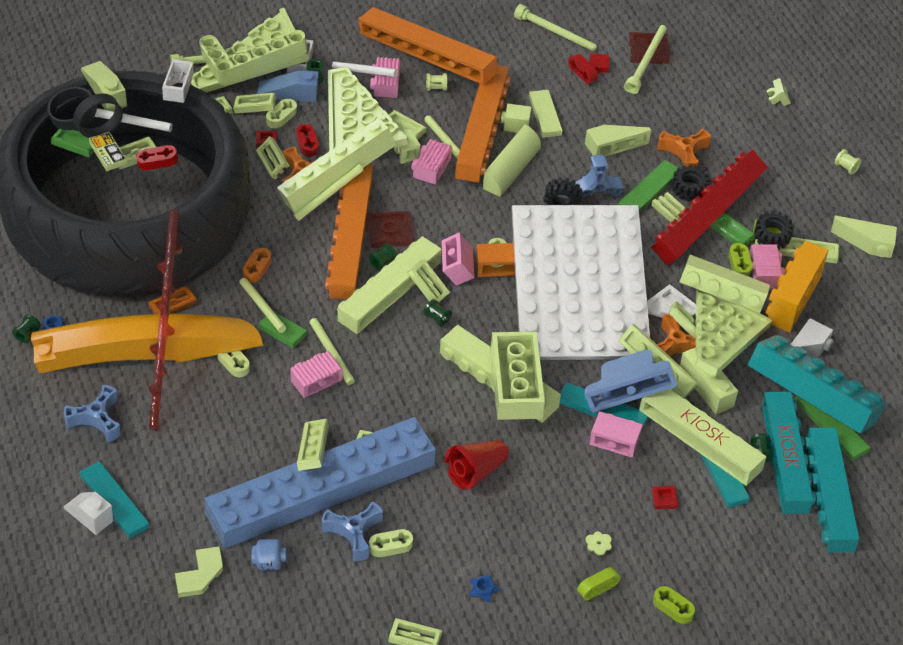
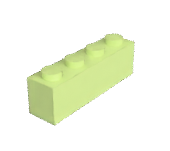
(725, 283)

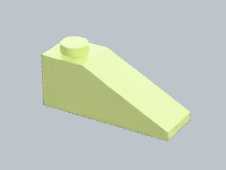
(105, 81)
(614, 139)
(868, 236)

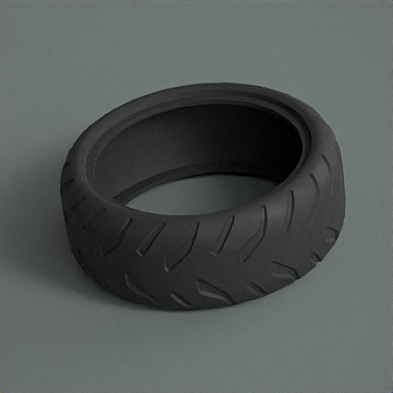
(124, 256)

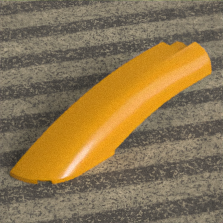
(131, 336)

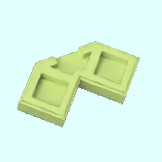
(197, 581)

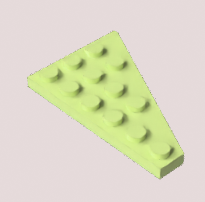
(268, 30)
(354, 108)
(724, 331)

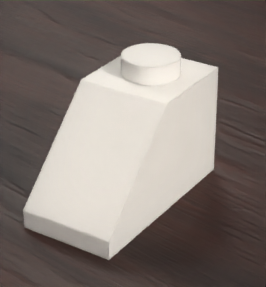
(814, 338)
(91, 511)

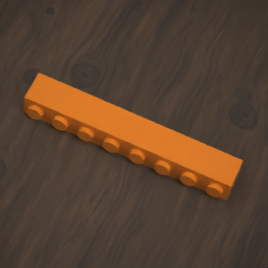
(428, 45)
(482, 127)
(349, 236)

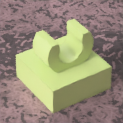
(778, 93)

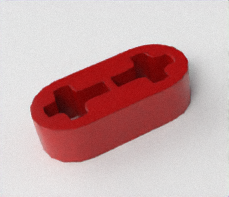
(583, 68)
(310, 139)
(157, 157)

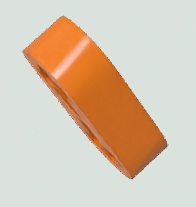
(253, 263)

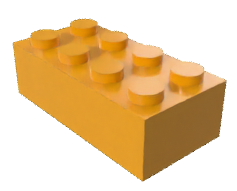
(796, 285)

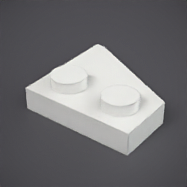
(660, 303)

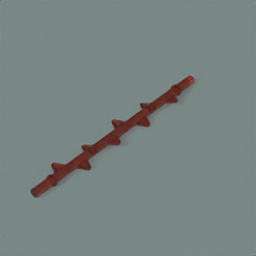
(165, 329)

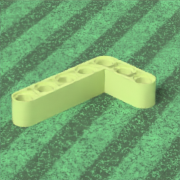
(251, 60)

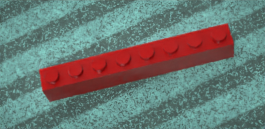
(708, 207)

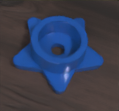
(52, 321)
(483, 581)

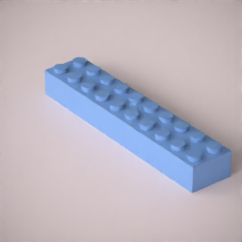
(344, 474)

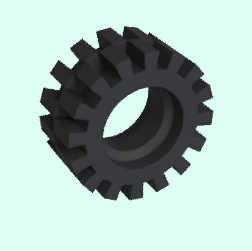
(693, 175)
(563, 187)
(777, 221)

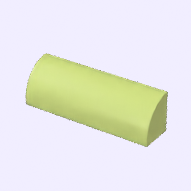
(511, 161)

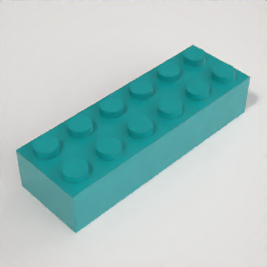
(817, 383)

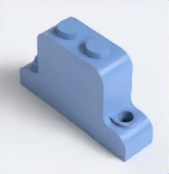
(629, 380)

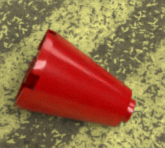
(474, 461)

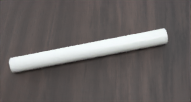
(367, 69)
(136, 120)

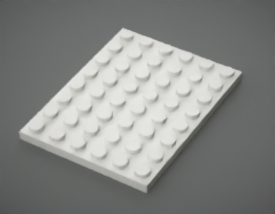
(579, 278)

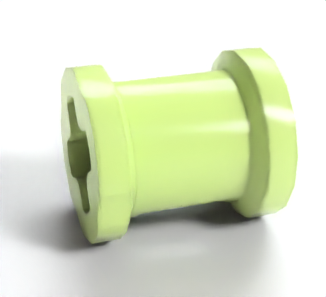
(436, 82)
(847, 161)

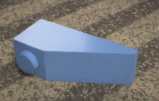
(295, 85)

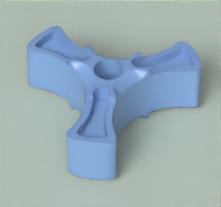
(598, 180)
(96, 414)
(354, 528)

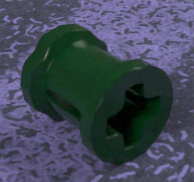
(316, 65)
(382, 256)
(437, 312)
(24, 330)
(762, 445)

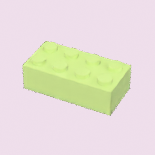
(517, 375)

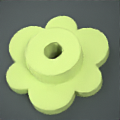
(599, 543)

